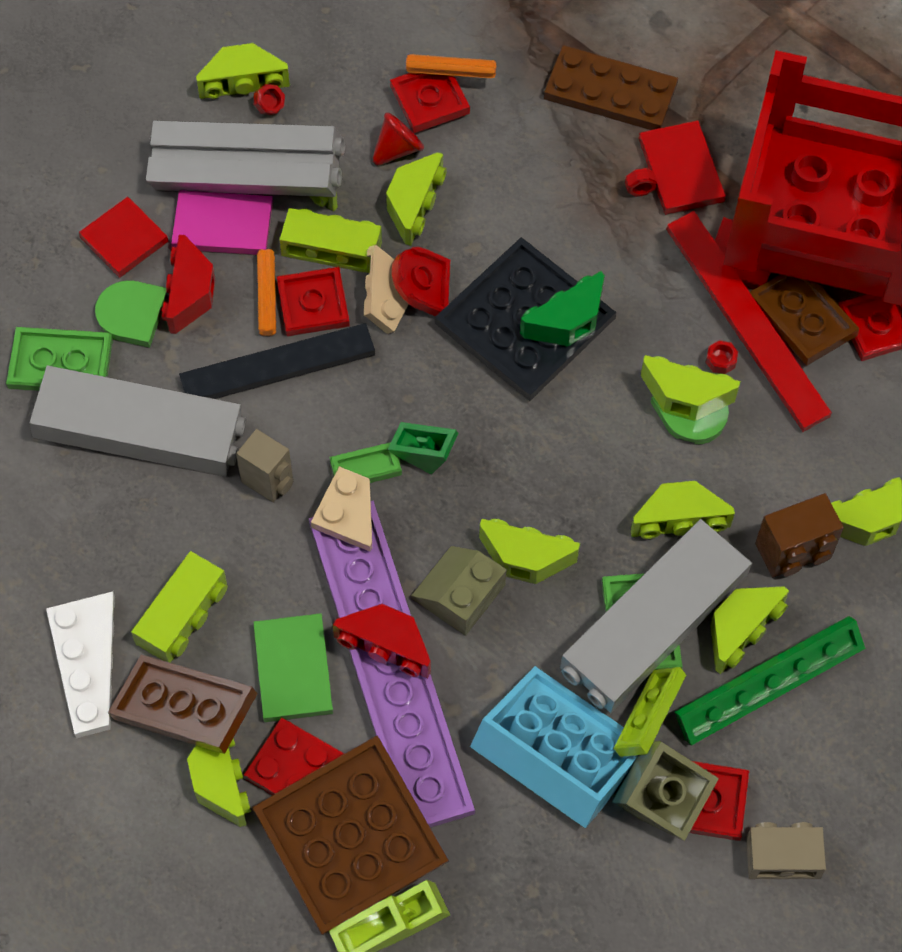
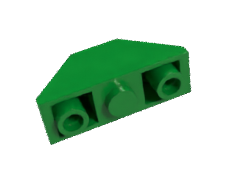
(567, 314)

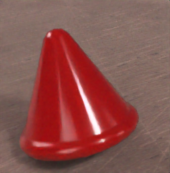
(395, 141)

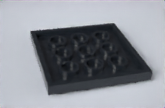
(490, 311)

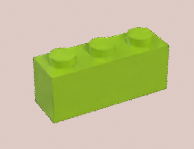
(329, 239)
(180, 608)

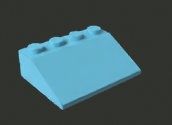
(555, 746)

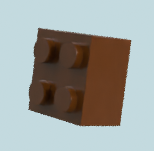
(799, 536)

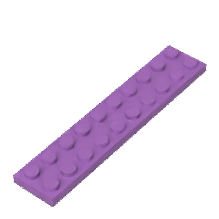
(400, 706)

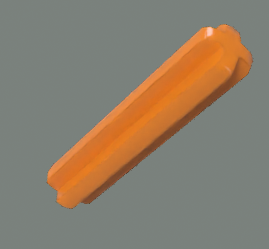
(451, 66)
(266, 292)

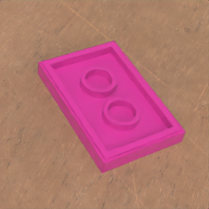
(223, 221)

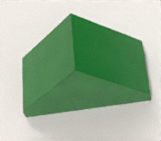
(423, 445)

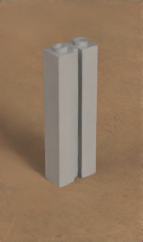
(245, 158)
(137, 421)
(654, 616)

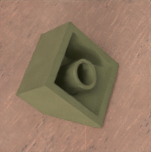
(461, 587)
(666, 790)

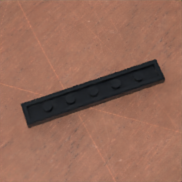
(279, 363)

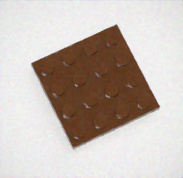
(350, 834)

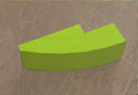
(391, 920)

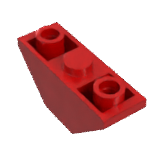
(189, 286)
(386, 637)

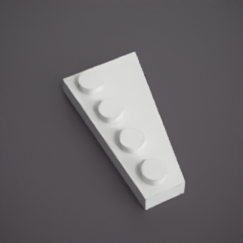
(84, 653)

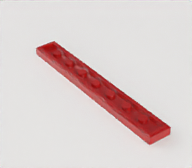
(749, 322)

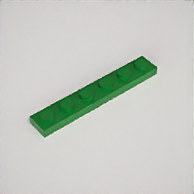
(770, 680)

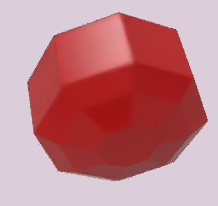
(269, 99)
(640, 182)
(722, 357)

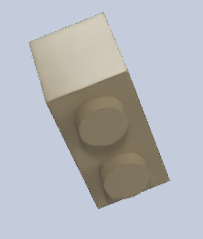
(265, 466)
(785, 851)

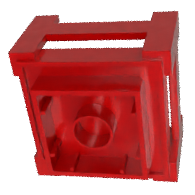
(822, 193)

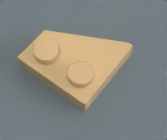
(383, 301)
(346, 510)

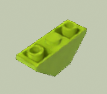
(241, 71)
(413, 193)
(687, 389)
(678, 508)
(871, 513)
(527, 551)
(742, 621)
(215, 783)

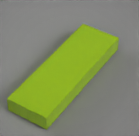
(649, 712)

